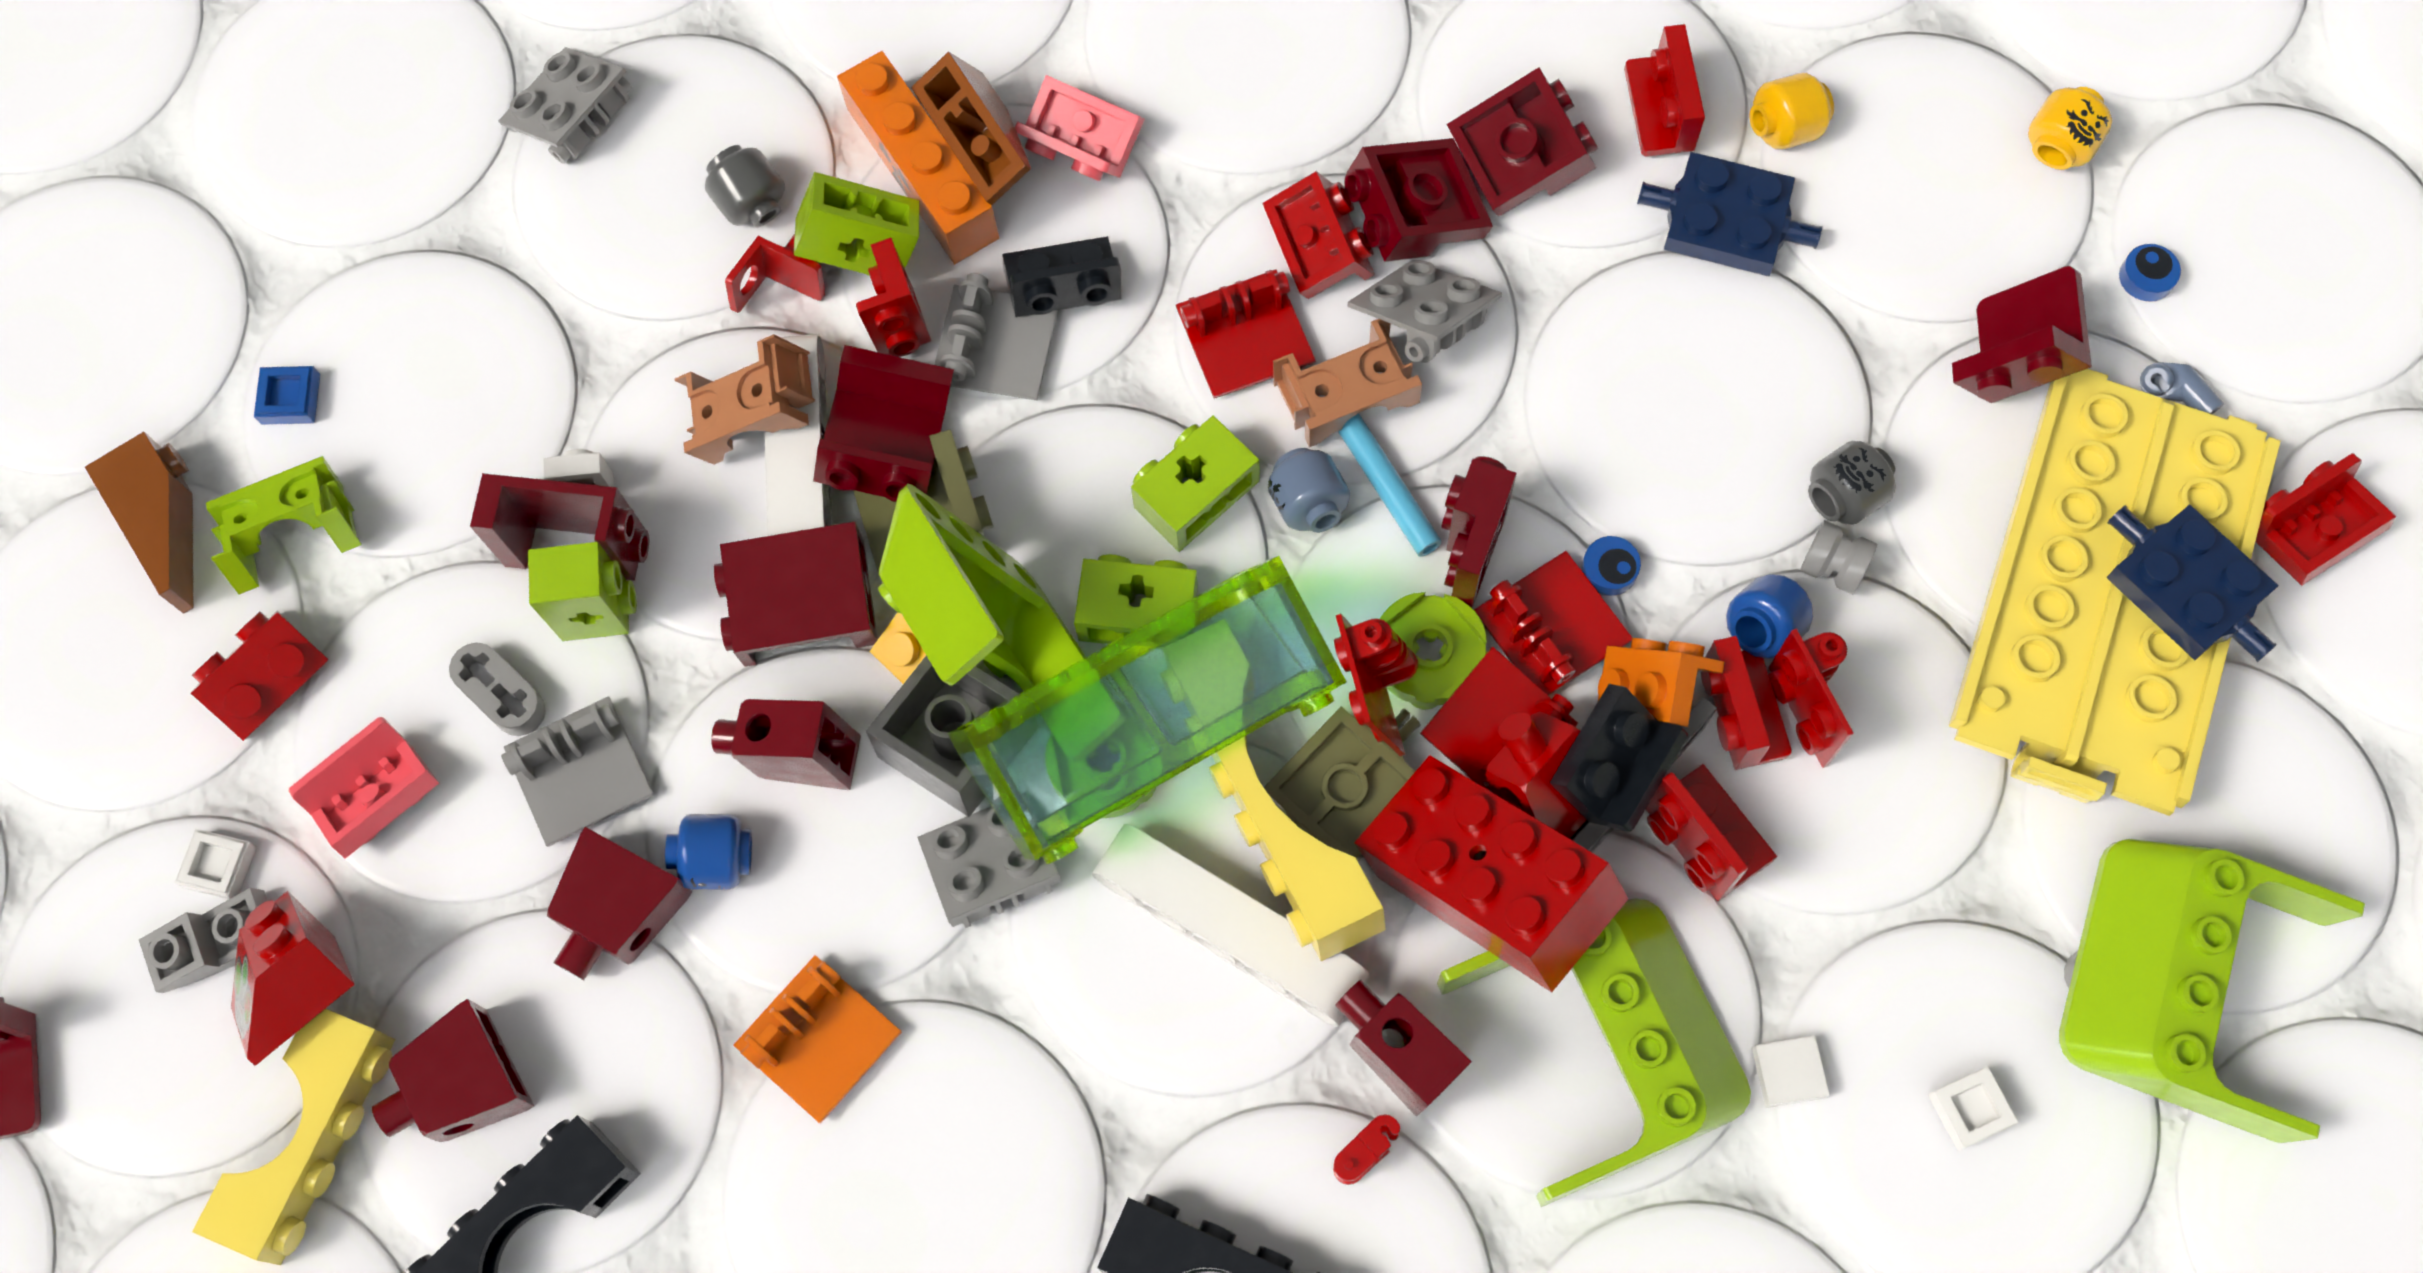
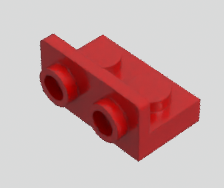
(1666, 96)
(1318, 234)
(894, 313)

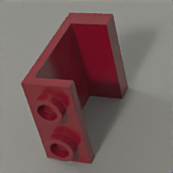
(882, 424)
(513, 507)
(795, 590)

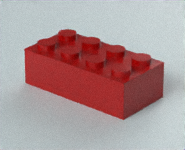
(1529, 899)

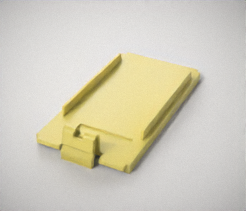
(2059, 644)

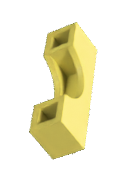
(266, 1208)

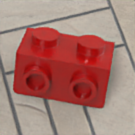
(2321, 520)
(257, 673)
(1746, 707)

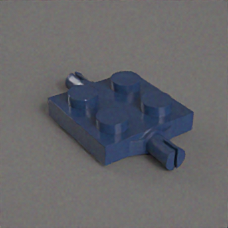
(1729, 214)
(2192, 582)

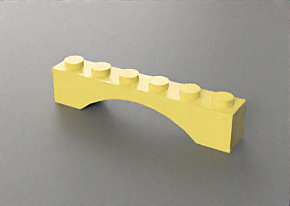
(1323, 885)

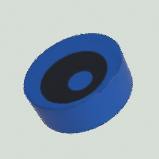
(2149, 272)
(1611, 565)

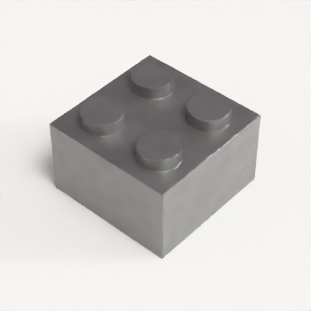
(915, 725)

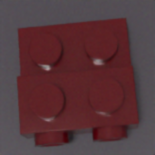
(1524, 142)
(1415, 198)
(1475, 520)

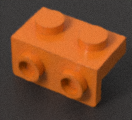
(1658, 677)

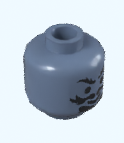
(1308, 490)

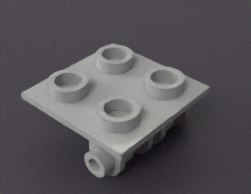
(562, 98)
(1428, 304)
(992, 346)
(577, 771)
(981, 866)

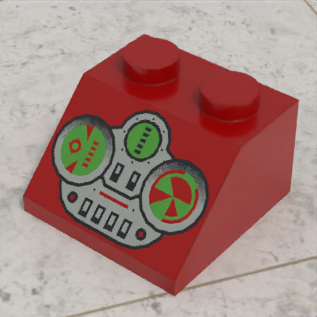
(283, 974)

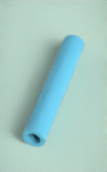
(1390, 486)

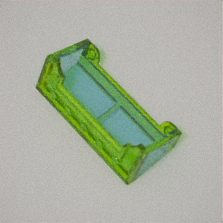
(1148, 708)

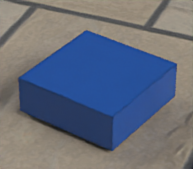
(287, 395)

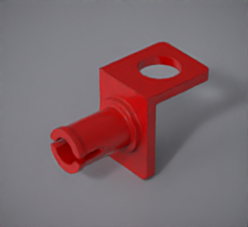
(778, 264)

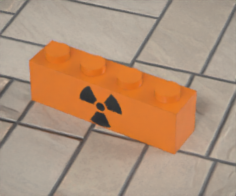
(918, 157)

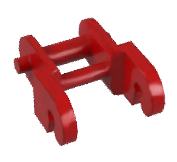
(1365, 1149)

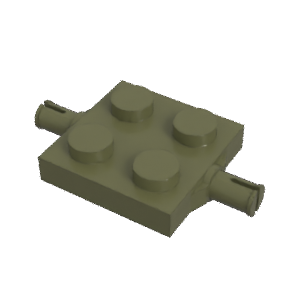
(1341, 780)

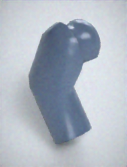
(2179, 383)

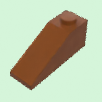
(973, 125)
(153, 511)

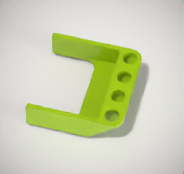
(969, 598)
(2160, 969)
(1656, 1031)

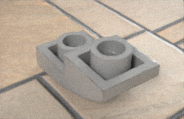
(197, 943)

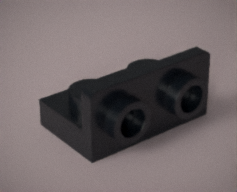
(1062, 276)
(1617, 760)

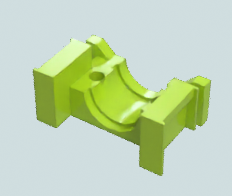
(300, 493)

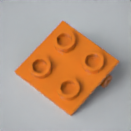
(817, 1039)

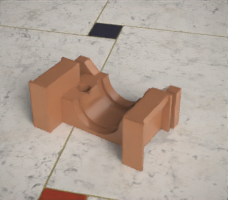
(1348, 385)
(748, 399)

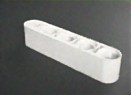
(790, 457)
(1225, 922)

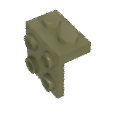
(946, 486)

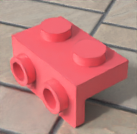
(1080, 127)
(363, 786)

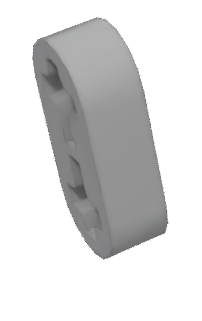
(505, 681)

